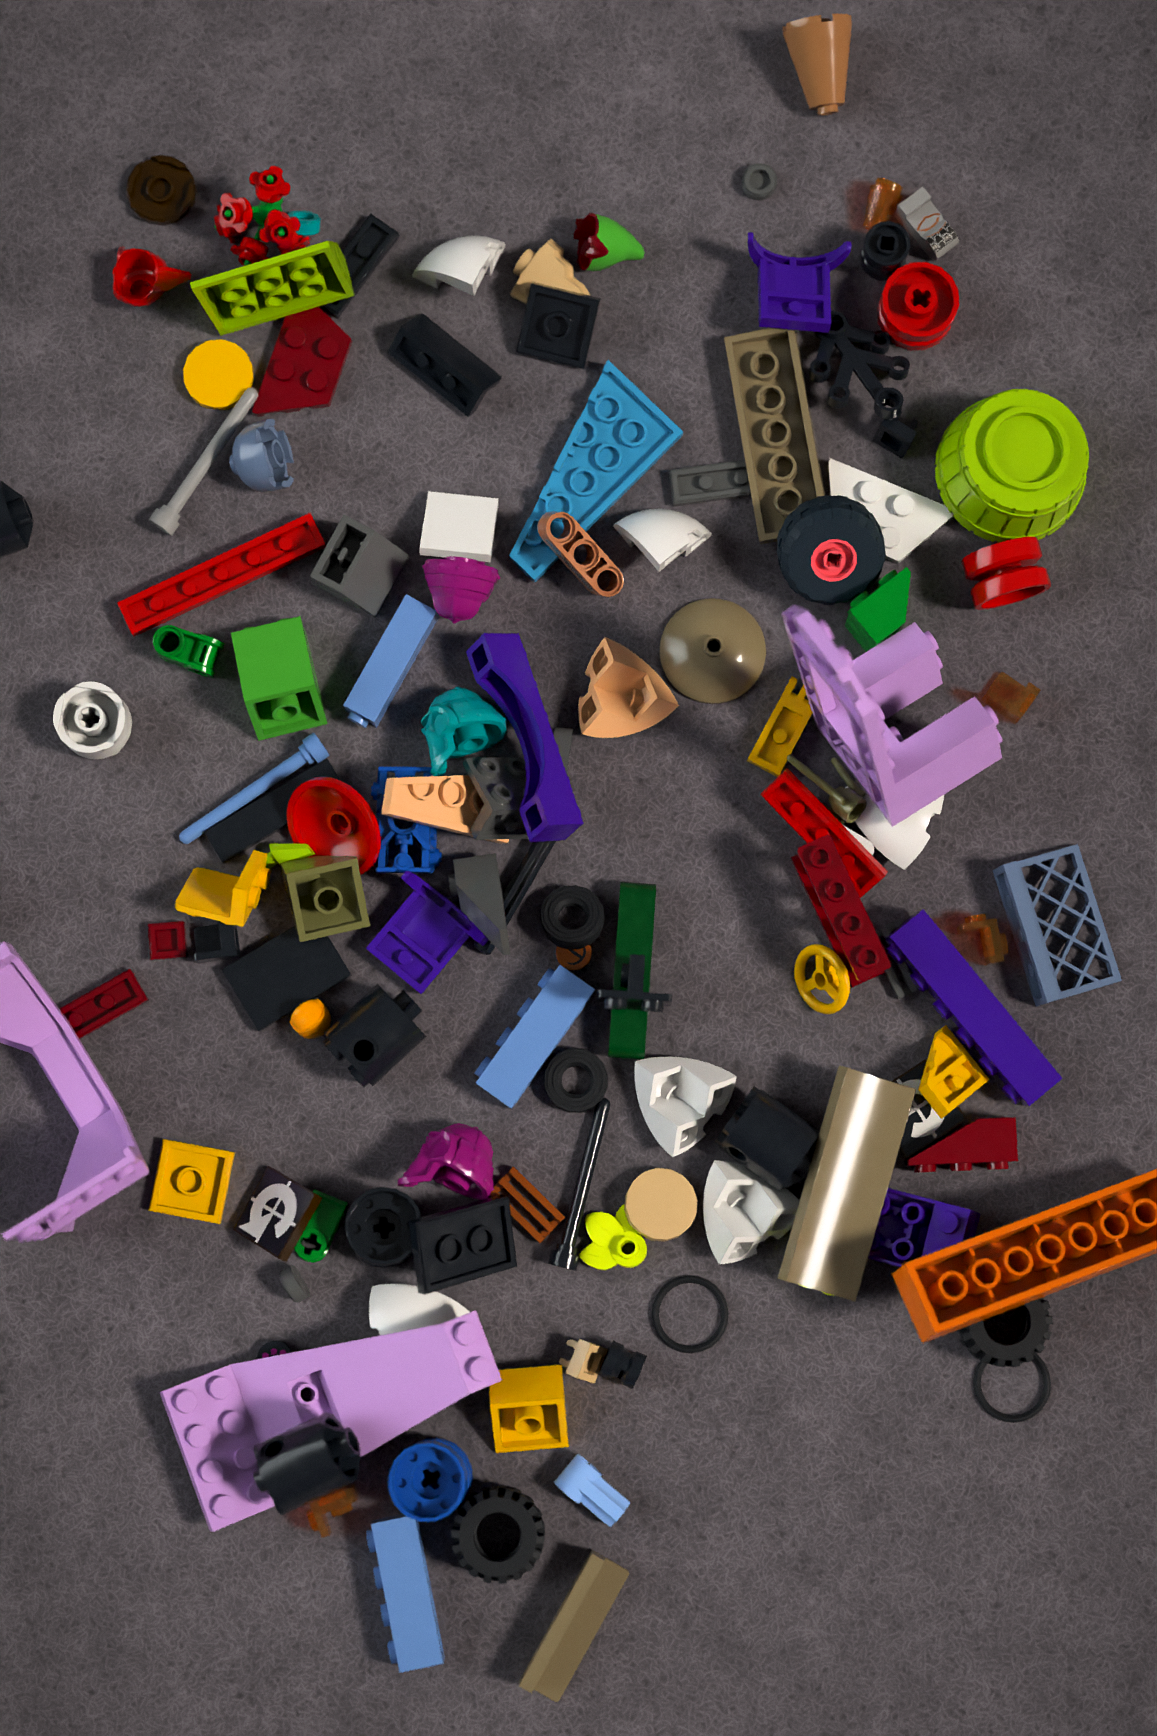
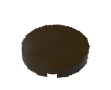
(167, 200)

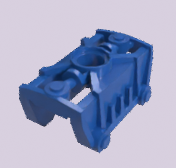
(424, 834)

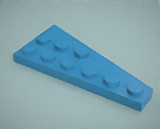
(603, 458)

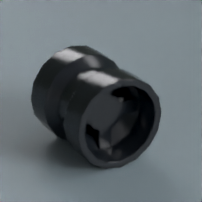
(622, 1364)

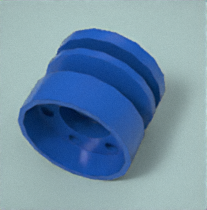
(412, 1492)

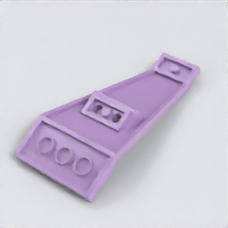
(368, 1384)

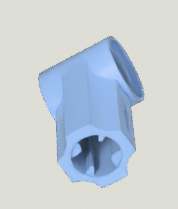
(585, 1485)

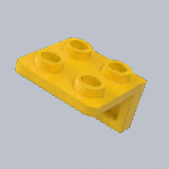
(225, 895)

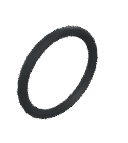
(686, 1348)
(1020, 1417)

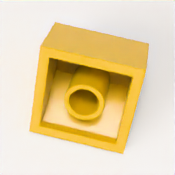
(529, 1409)

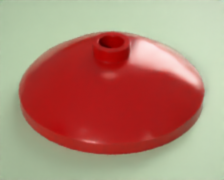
(334, 821)

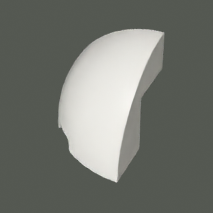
(460, 262)
(662, 534)
(904, 840)
(680, 1098)
(743, 1211)
(402, 1308)

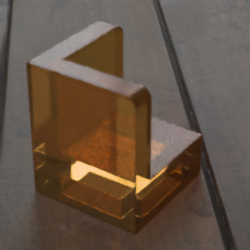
(1010, 697)

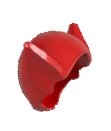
(143, 277)

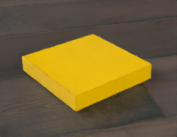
(191, 1181)

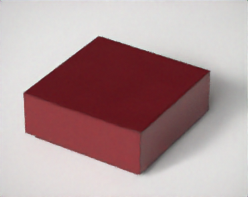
(167, 940)

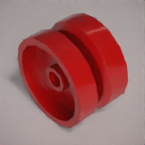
(936, 307)
(1006, 573)

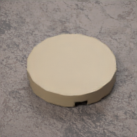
(660, 1204)

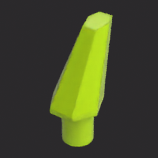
(287, 852)

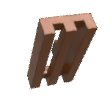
(548, 1226)

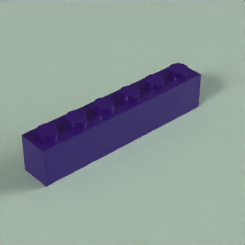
(973, 1009)

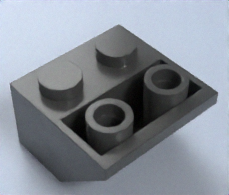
(359, 566)

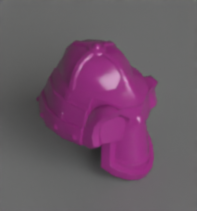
(459, 586)
(455, 1158)

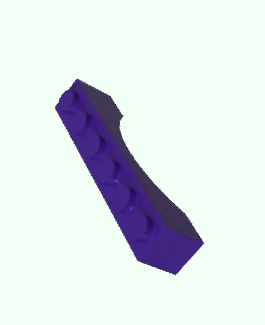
(505, 674)

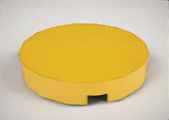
(217, 374)

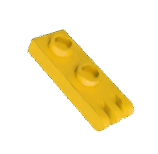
(782, 730)

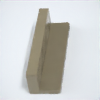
(574, 1627)

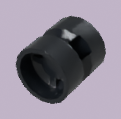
(882, 258)

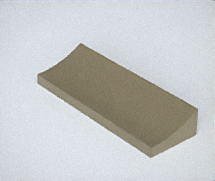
(774, 425)
(846, 1183)

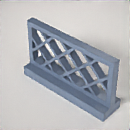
(1027, 930)

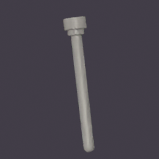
(167, 516)

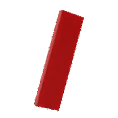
(813, 820)

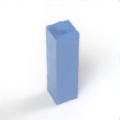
(390, 662)

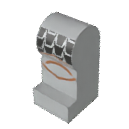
(926, 224)

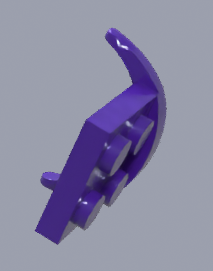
(795, 289)
(423, 935)

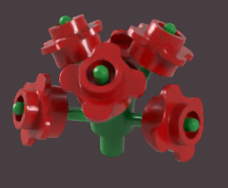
(273, 223)

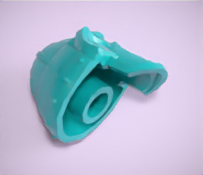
(459, 726)

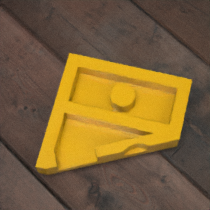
(949, 1073)

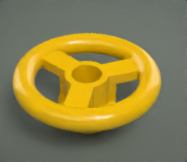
(828, 976)

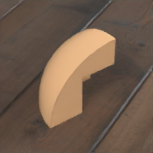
(622, 694)

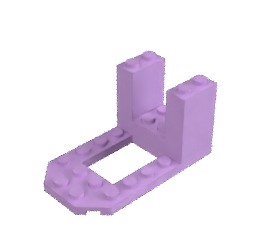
(857, 696)

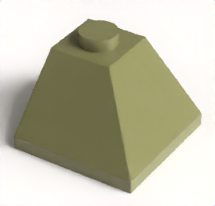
(325, 895)

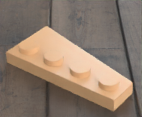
(435, 801)

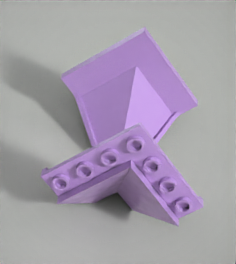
(105, 1149)

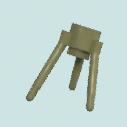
(846, 803)

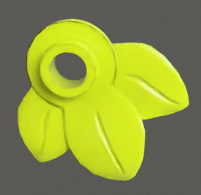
(608, 1238)

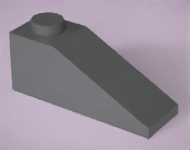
(481, 897)

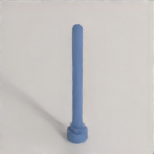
(309, 751)

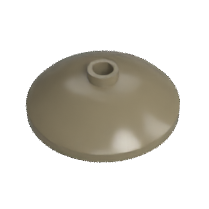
(707, 674)

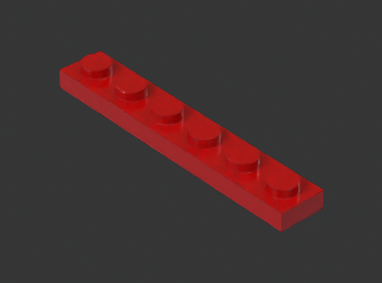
(221, 574)

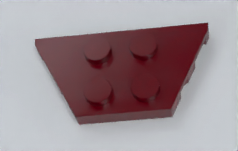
(303, 364)

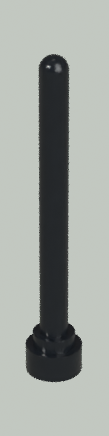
(565, 1253)

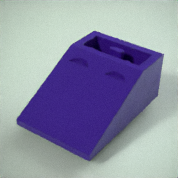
(917, 1227)

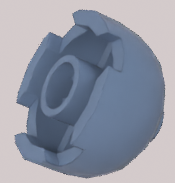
(258, 452)

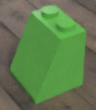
(278, 678)

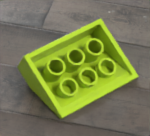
(275, 287)

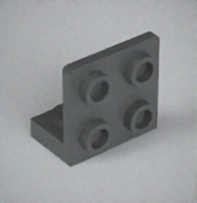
(501, 788)

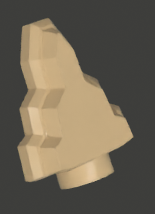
(547, 268)

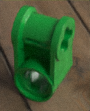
(190, 650)
(324, 1225)

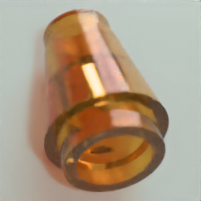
(881, 202)

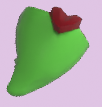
(604, 243)

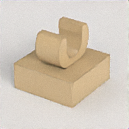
(585, 1360)

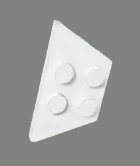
(901, 514)

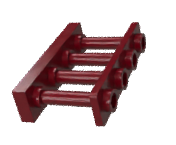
(840, 910)

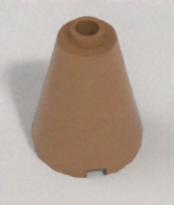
(821, 58)

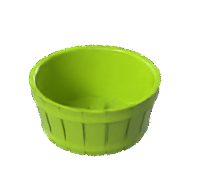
(1013, 465)

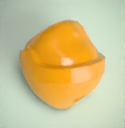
(311, 1019)

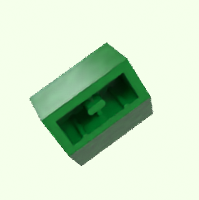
(881, 613)

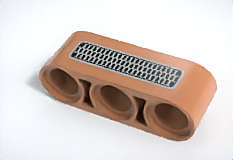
(596, 559)

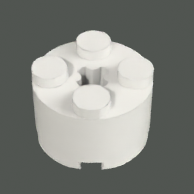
(82, 703)

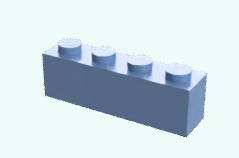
(535, 1035)
(407, 1593)

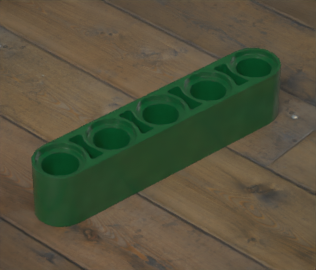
(633, 937)

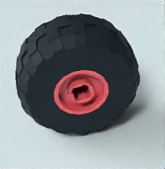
(830, 549)

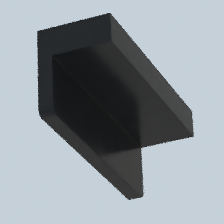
(443, 363)

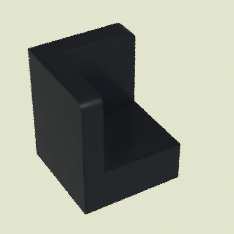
(216, 943)

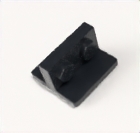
(632, 978)

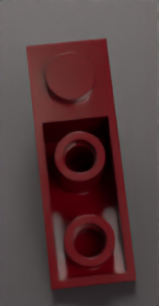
(979, 1141)

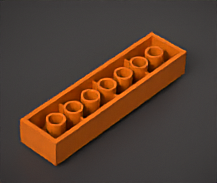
(1030, 1257)

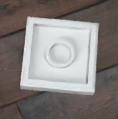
(459, 526)

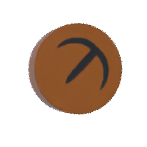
(574, 958)

